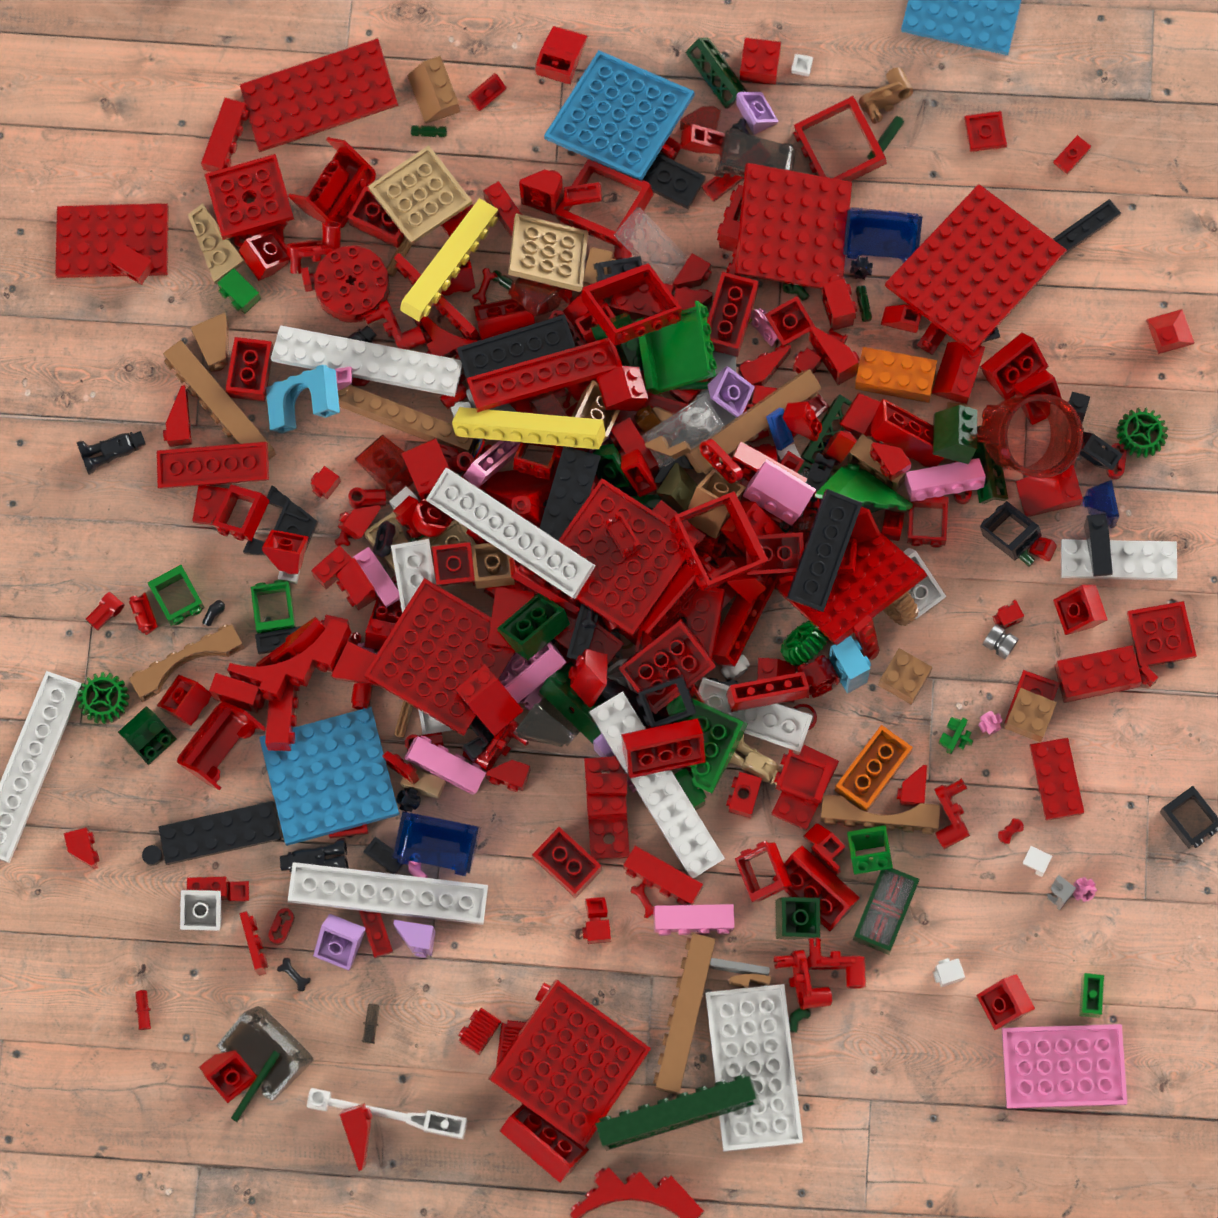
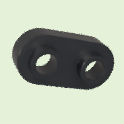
(384, 539)

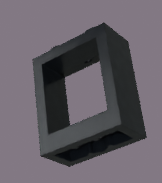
(1096, 454)
(1019, 544)
(684, 692)
(1167, 813)

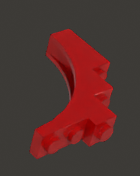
(441, 342)
(298, 670)
(638, 1188)

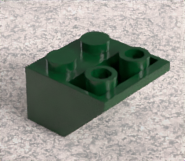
(147, 735)

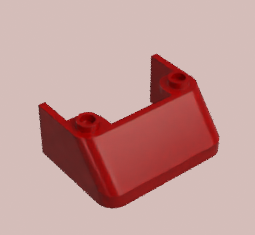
(360, 175)
(215, 741)

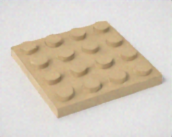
(420, 195)
(548, 252)

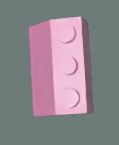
(779, 492)

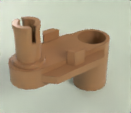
(886, 96)

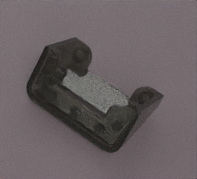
(743, 148)
(546, 726)
(255, 1038)

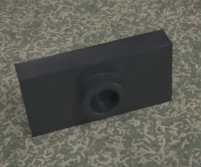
(383, 855)

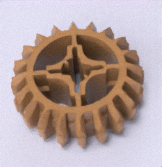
(902, 610)

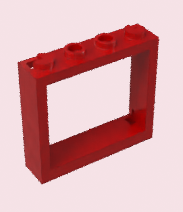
(856, 172)
(600, 232)
(623, 282)
(743, 527)

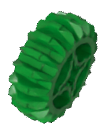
(1136, 419)
(803, 644)
(109, 693)

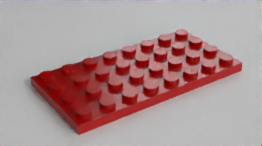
(319, 95)

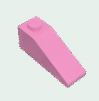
(378, 577)

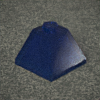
(1102, 500)

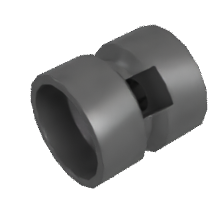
(1000, 641)

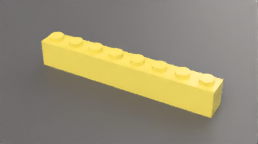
(449, 260)
(529, 428)

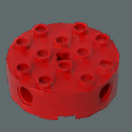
(345, 267)

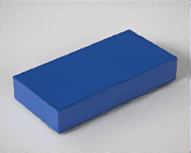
(780, 432)

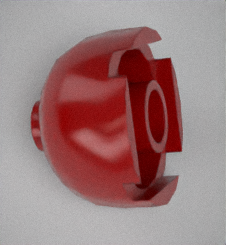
(430, 520)

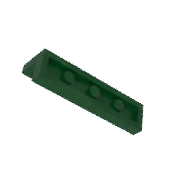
(719, 66)
(826, 422)
(989, 490)

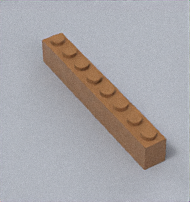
(212, 396)
(402, 418)
(754, 420)
(685, 1014)

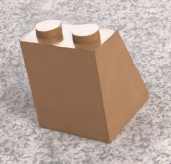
(710, 488)

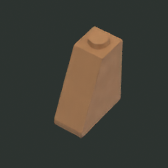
(213, 341)

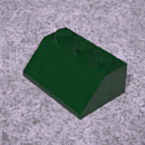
(629, 351)
(955, 433)
(534, 625)

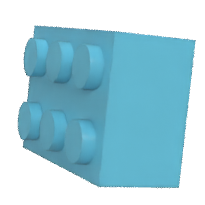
(850, 664)

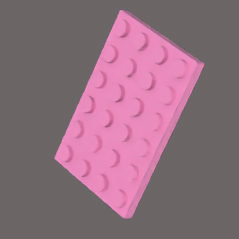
(1064, 1066)

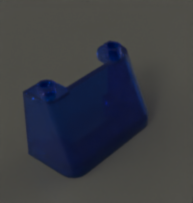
(881, 233)
(436, 842)

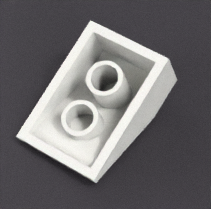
(926, 592)

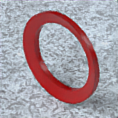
(813, 711)

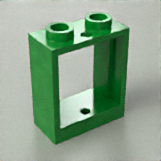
(168, 579)
(263, 589)
(858, 841)

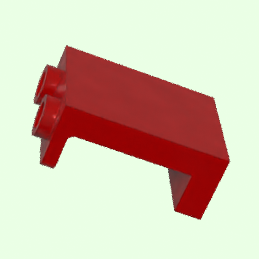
(803, 777)

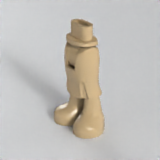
(755, 763)

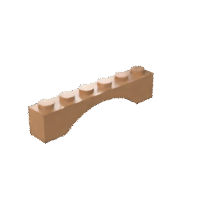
(150, 681)
(838, 810)

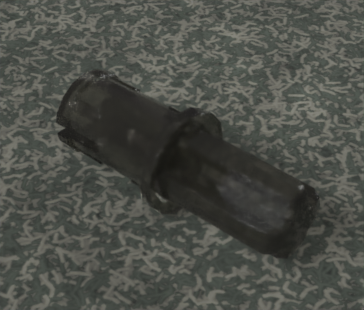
(371, 1023)

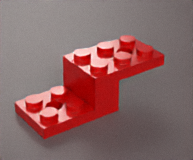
(729, 229)
(606, 813)

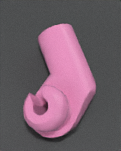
(415, 869)

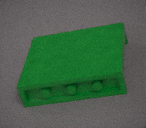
(678, 352)

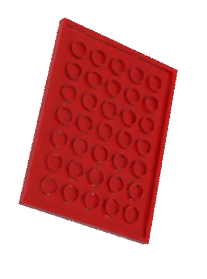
(975, 268)

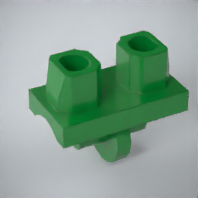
(950, 742)

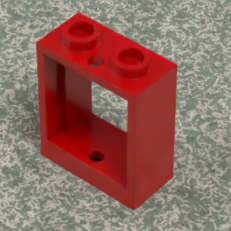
(539, 470)
(935, 503)
(253, 518)
(236, 693)
(749, 878)

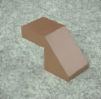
(661, 446)

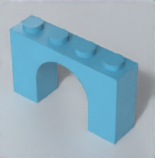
(283, 396)

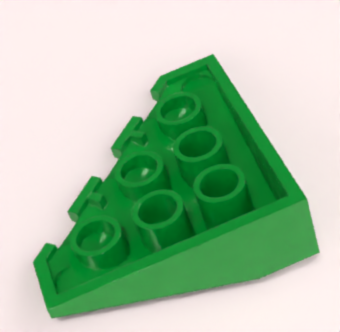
(863, 487)
(721, 738)

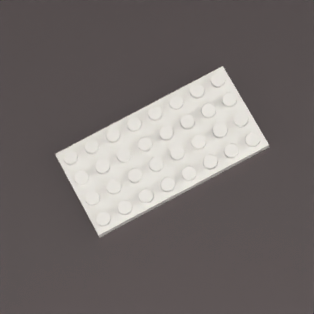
(754, 1039)

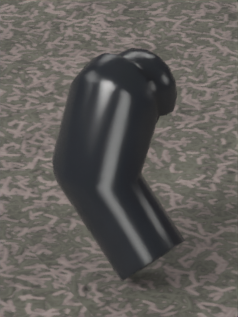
(213, 611)

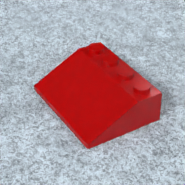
(666, 657)

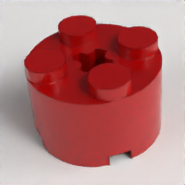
(820, 676)

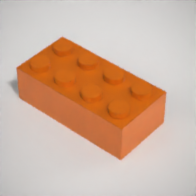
(896, 374)
(873, 768)

